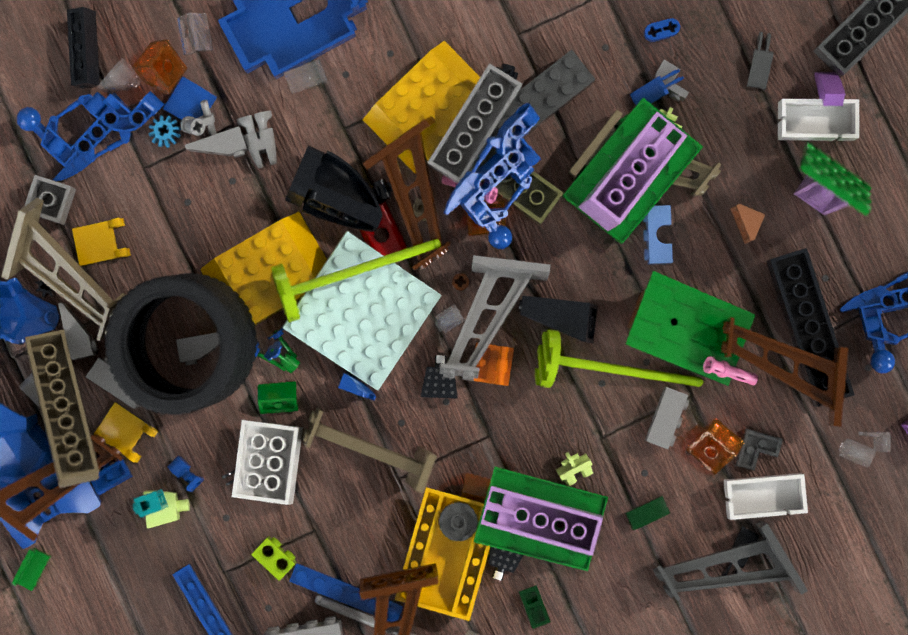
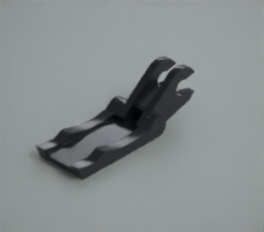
(744, 536)

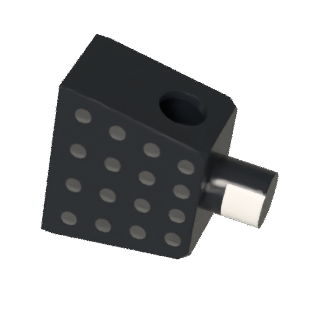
(436, 385)
(503, 561)

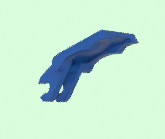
(655, 89)

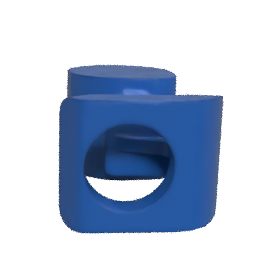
(181, 468)

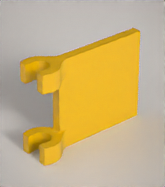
(98, 242)
(124, 430)

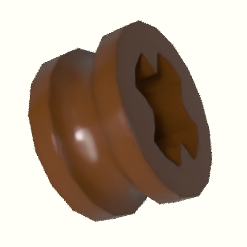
(456, 277)

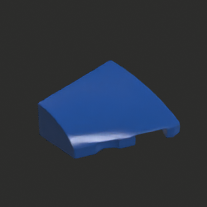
(356, 387)

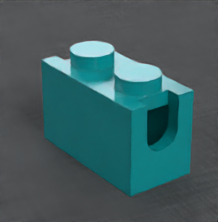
(154, 501)

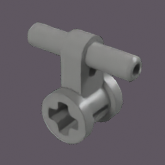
(197, 125)

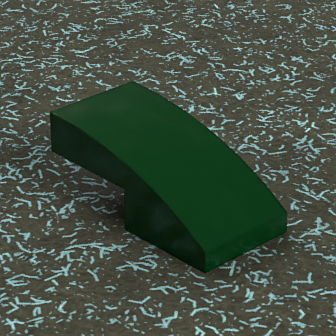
(647, 513)
(534, 607)

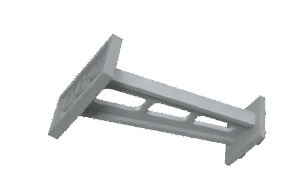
(493, 268)

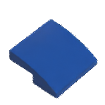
(186, 99)

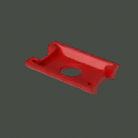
(395, 241)

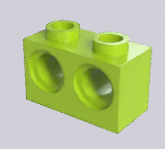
(270, 562)

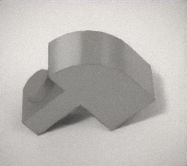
(675, 91)

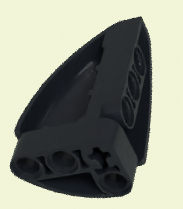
(334, 192)

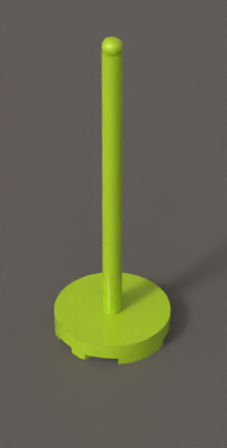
(287, 292)
(550, 359)

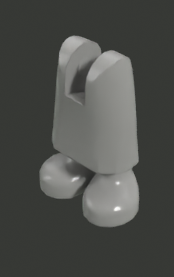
(260, 141)

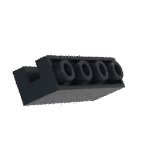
(83, 47)

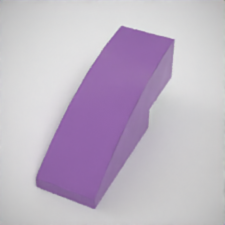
(829, 88)

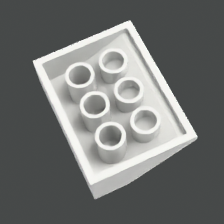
(267, 462)

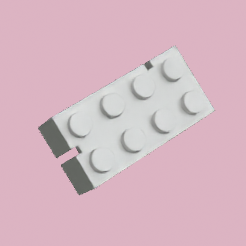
(814, 122)
(765, 496)

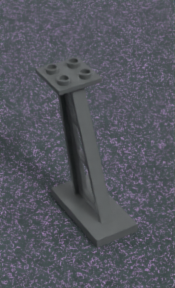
(769, 545)

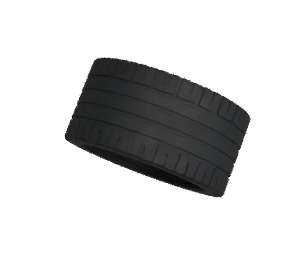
(128, 351)

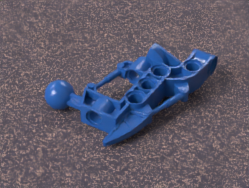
(72, 156)
(470, 193)
(870, 310)

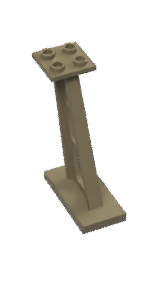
(699, 185)
(20, 257)
(417, 468)

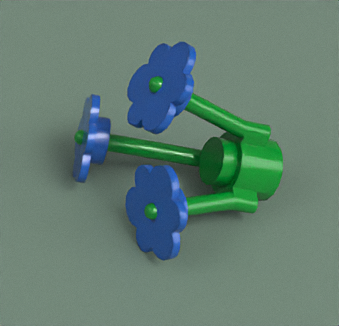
(288, 362)

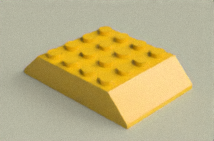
(431, 88)
(249, 264)
(457, 562)

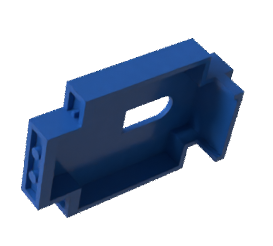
(269, 33)

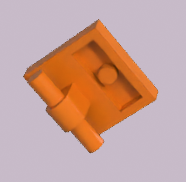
(495, 365)

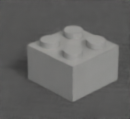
(56, 198)

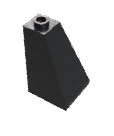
(565, 316)

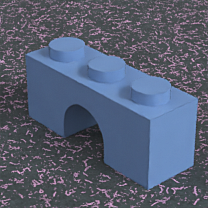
(656, 251)

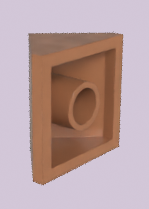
(747, 221)

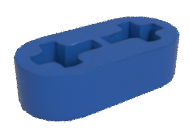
(660, 26)

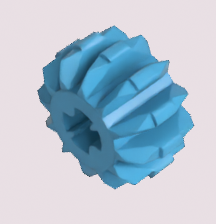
(161, 125)

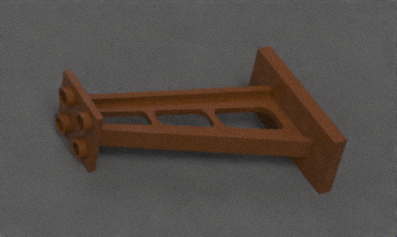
(412, 140)
(835, 369)
(19, 519)
(384, 585)

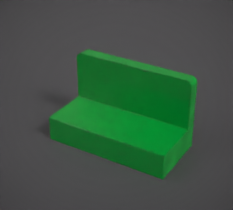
(277, 397)
(31, 569)

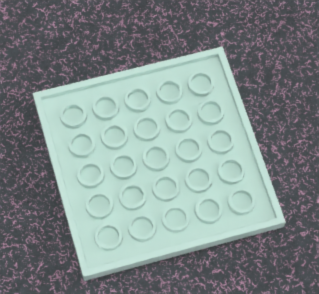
(363, 318)

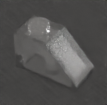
(120, 78)
(449, 319)
(857, 453)

